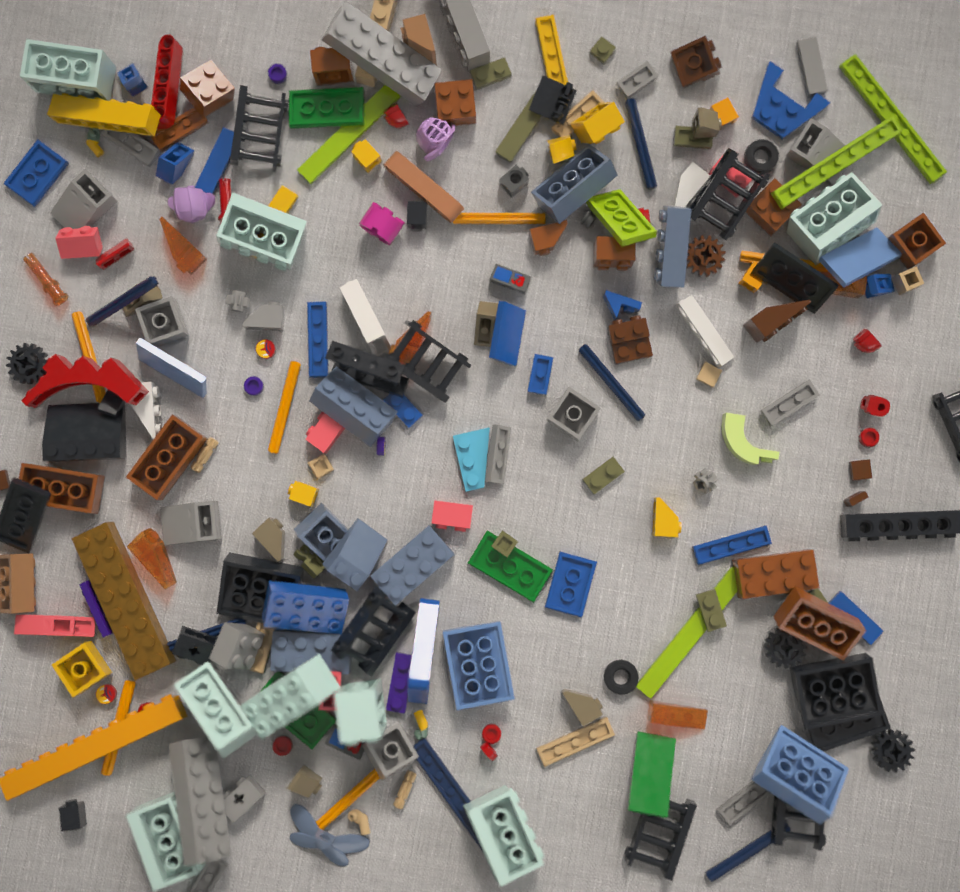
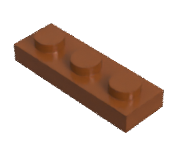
(182, 127)

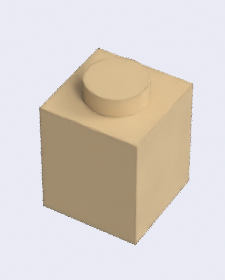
(907, 280)

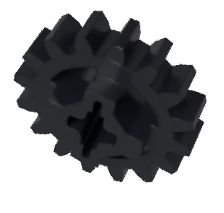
(30, 355)
(785, 657)
(899, 756)

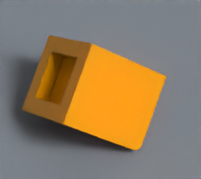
(725, 111)
(749, 280)

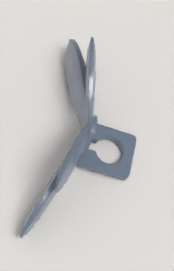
(313, 837)

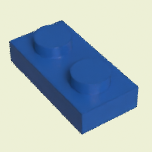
(540, 374)
(406, 410)

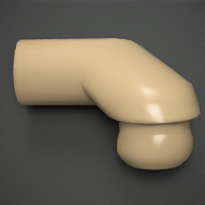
(361, 819)

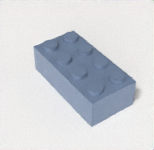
(574, 183)
(673, 246)
(353, 406)
(412, 565)
(297, 647)

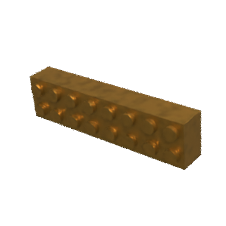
(123, 599)

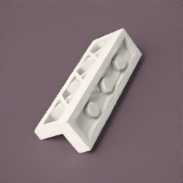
(704, 331)

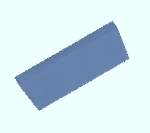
(860, 257)
(171, 368)

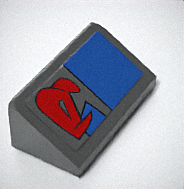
(510, 278)
(334, 741)

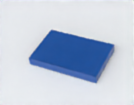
(36, 173)
(507, 333)
(570, 584)

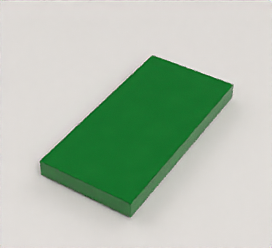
(326, 107)
(517, 571)
(310, 725)
(651, 775)

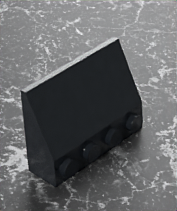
(83, 434)
(246, 584)
(836, 690)

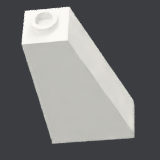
(365, 318)

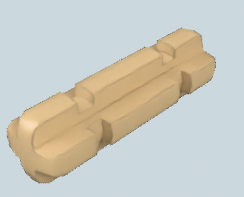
(204, 454)
(404, 789)

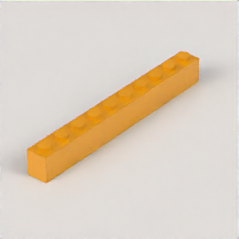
(93, 747)

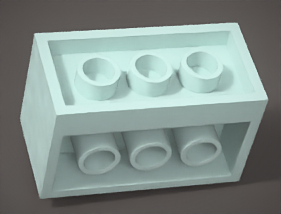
(67, 69)
(833, 217)
(261, 219)
(290, 696)
(215, 709)
(360, 711)
(159, 841)
(497, 846)

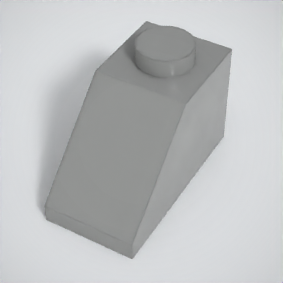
(266, 318)

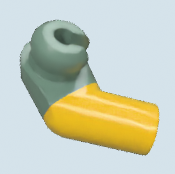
(92, 142)
(422, 732)

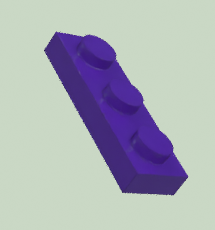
(96, 608)
(399, 683)

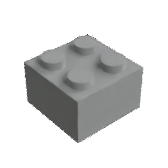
(162, 321)
(573, 414)
(237, 646)
(390, 752)

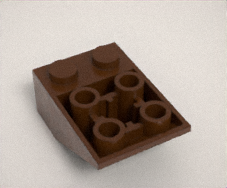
(765, 323)

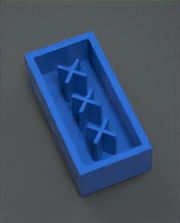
(305, 607)

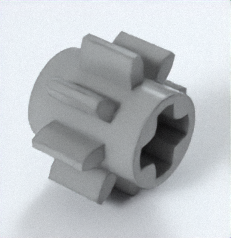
(237, 301)
(705, 481)

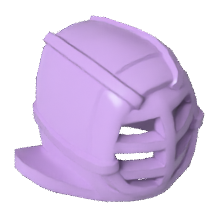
(434, 137)
(191, 203)

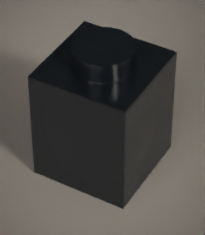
(417, 215)
(72, 815)

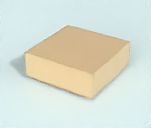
(709, 374)
(321, 466)

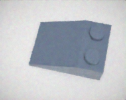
(321, 531)
(355, 554)

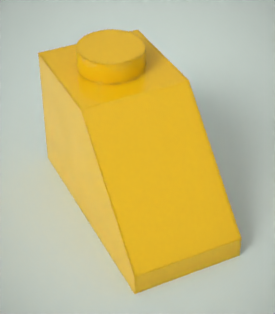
(561, 148)
(665, 521)

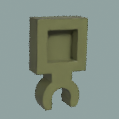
(311, 562)

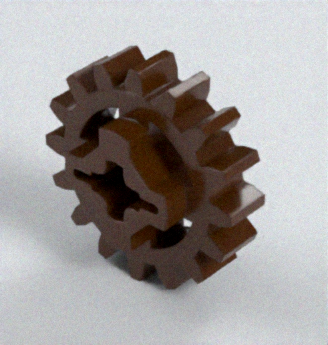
(711, 256)

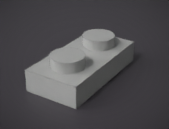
(637, 80)

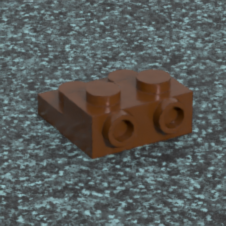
(696, 61)
(629, 339)

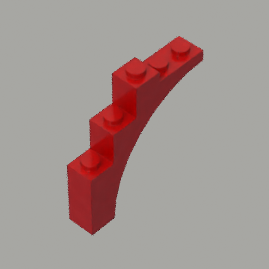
(85, 371)

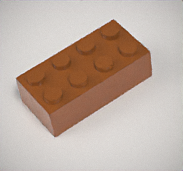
(166, 457)
(68, 488)
(775, 573)
(819, 623)

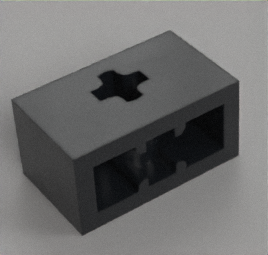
(188, 639)

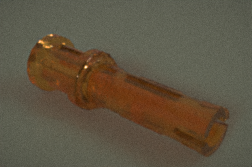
(50, 285)

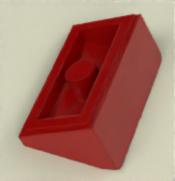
(114, 254)

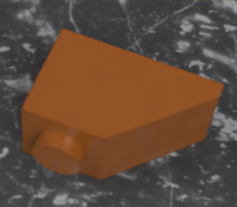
(546, 237)

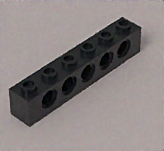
(851, 523)

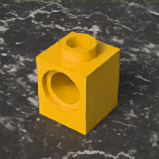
(366, 155)
(303, 493)

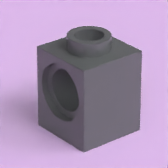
(511, 188)

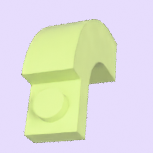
(736, 442)

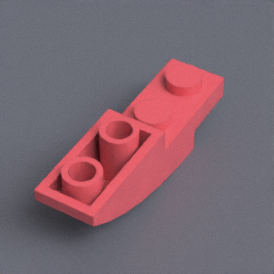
(55, 625)

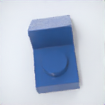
(132, 80)
(879, 285)
(615, 301)

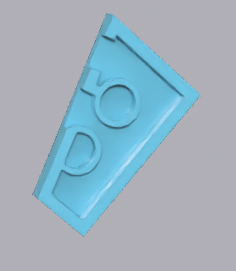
(472, 457)

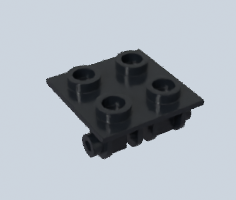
(553, 99)

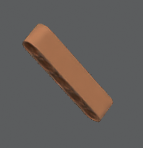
(423, 186)

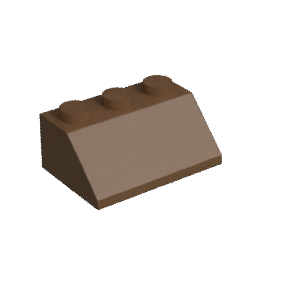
(418, 36)
(17, 583)

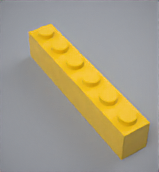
(104, 114)

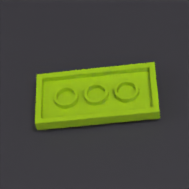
(621, 217)

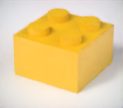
(597, 123)
(81, 668)

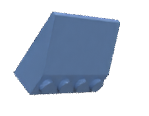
(478, 665)
(801, 775)

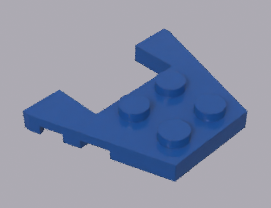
(778, 111)

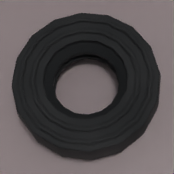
(761, 144)
(623, 688)

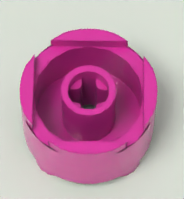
(381, 223)

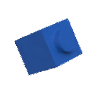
(173, 163)

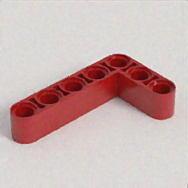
(167, 80)

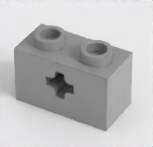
(252, 793)

